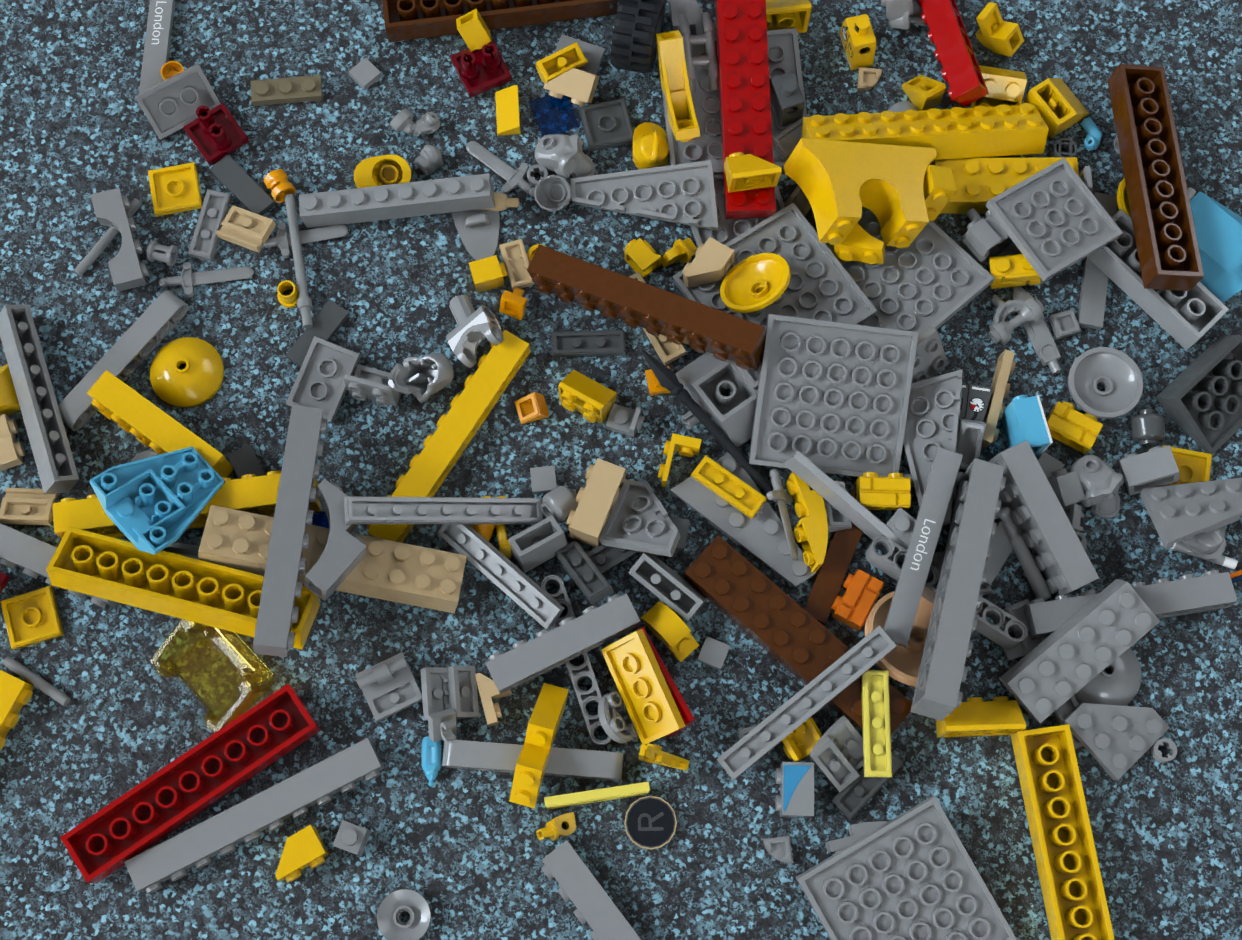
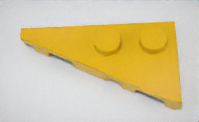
(654, 754)

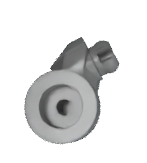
(425, 125)

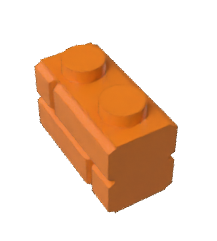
(857, 600)

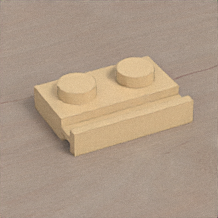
(246, 228)
(27, 507)

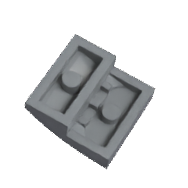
(450, 688)
(839, 753)

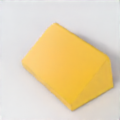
(508, 111)

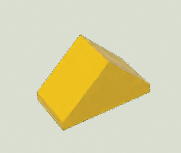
(924, 92)

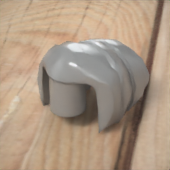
(429, 159)

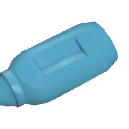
(431, 758)

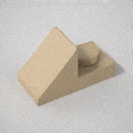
(488, 693)

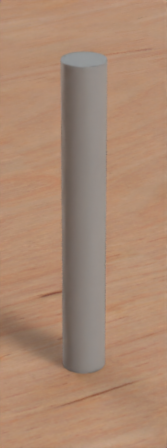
(36, 680)

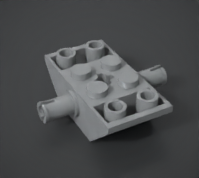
(705, 381)

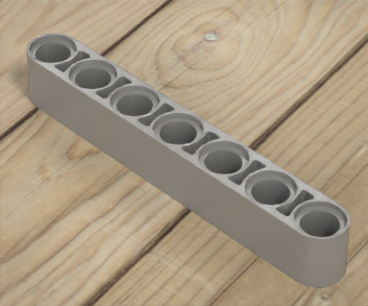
(124, 355)
(1002, 620)
(579, 672)
(561, 761)

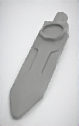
(1040, 336)

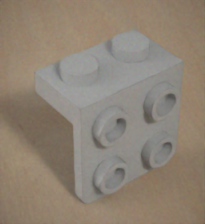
(372, 385)

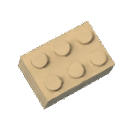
(595, 502)

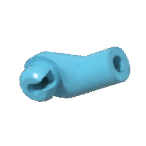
(1093, 134)

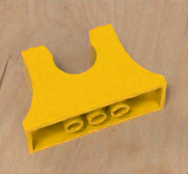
(850, 175)

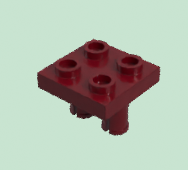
(481, 69)
(215, 133)

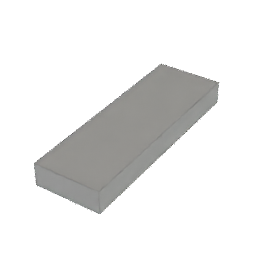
(211, 216)

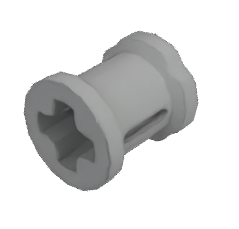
(155, 251)

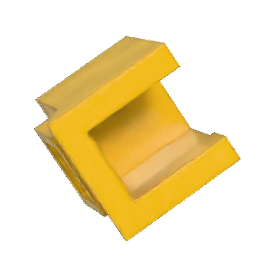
(641, 257)

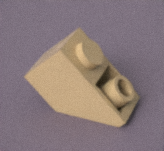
(574, 84)
(709, 265)

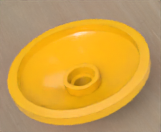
(755, 282)
(196, 381)

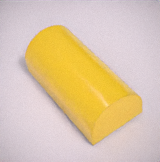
(561, 62)

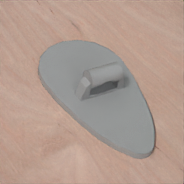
(478, 231)

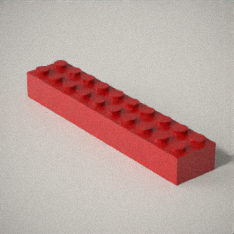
(744, 98)
(190, 784)

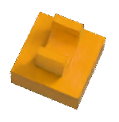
(513, 303)
(653, 384)

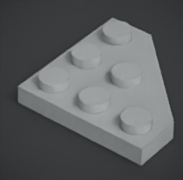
(640, 522)
(1115, 733)

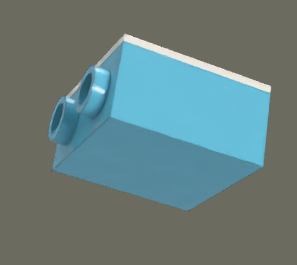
(1026, 421)

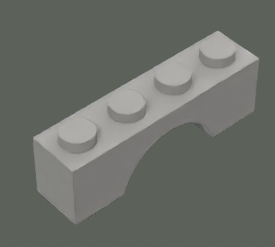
(126, 267)

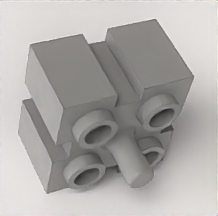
(984, 237)

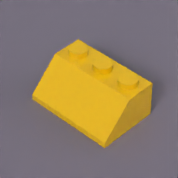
(788, 14)
(982, 718)

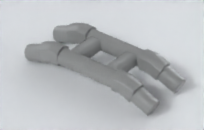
(707, 39)

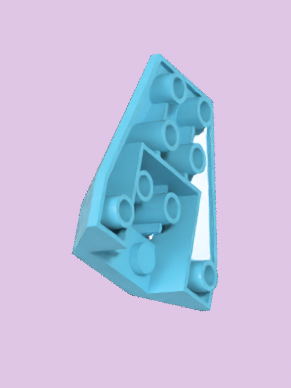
(1219, 246)
(157, 496)

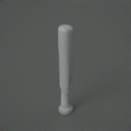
(1024, 556)

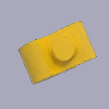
(996, 34)
(671, 630)

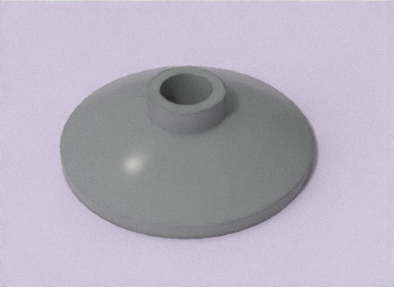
(391, 909)

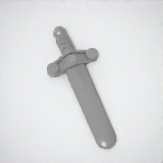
(514, 177)
(306, 236)
(188, 279)
(780, 496)

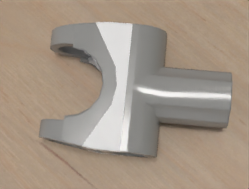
(471, 329)

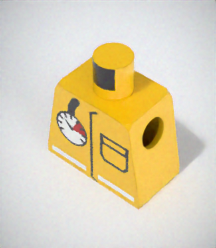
(855, 35)

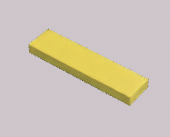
(876, 724)
(597, 795)

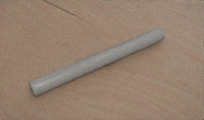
(103, 242)

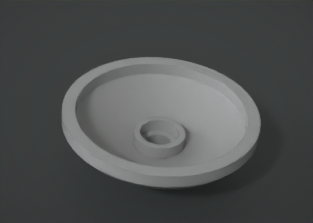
(1112, 371)
(1116, 688)

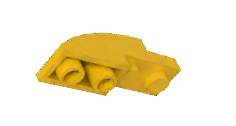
(813, 526)

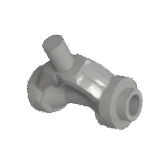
(1028, 310)

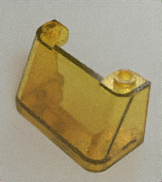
(215, 668)

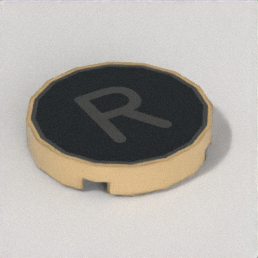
(650, 822)

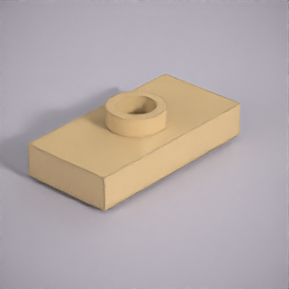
(516, 263)

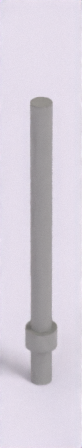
(304, 302)

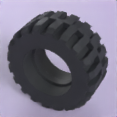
(634, 34)

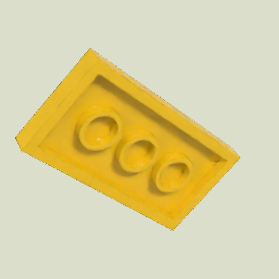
(642, 687)

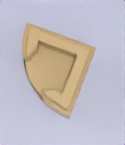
(867, 78)

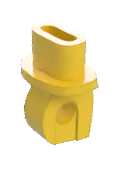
(681, 251)
(554, 829)

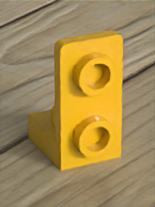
(685, 445)

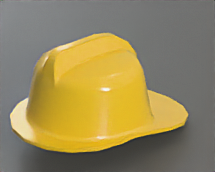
(650, 146)
(382, 171)

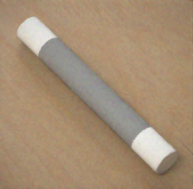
(1221, 560)

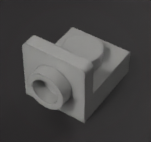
(625, 420)

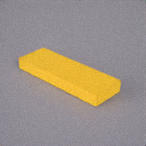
(728, 487)

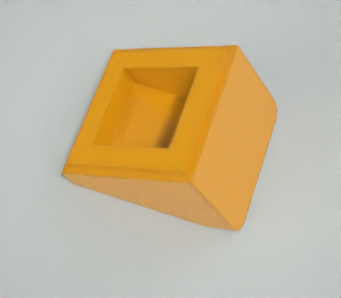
(531, 408)

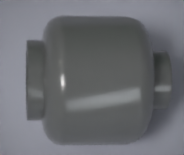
(1148, 428)

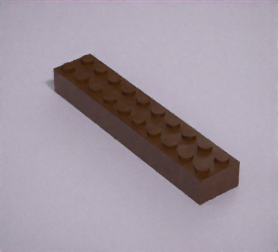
(438, 17)
(1155, 178)
(648, 307)
(780, 625)

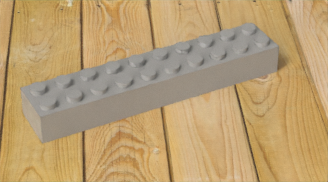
(958, 591)

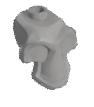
(902, 13)
(564, 155)
(421, 375)
(1099, 485)

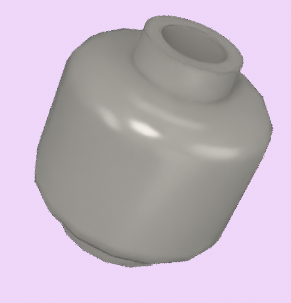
(559, 503)

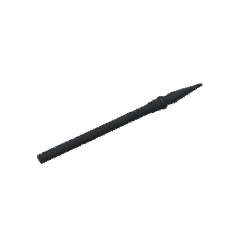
(669, 381)

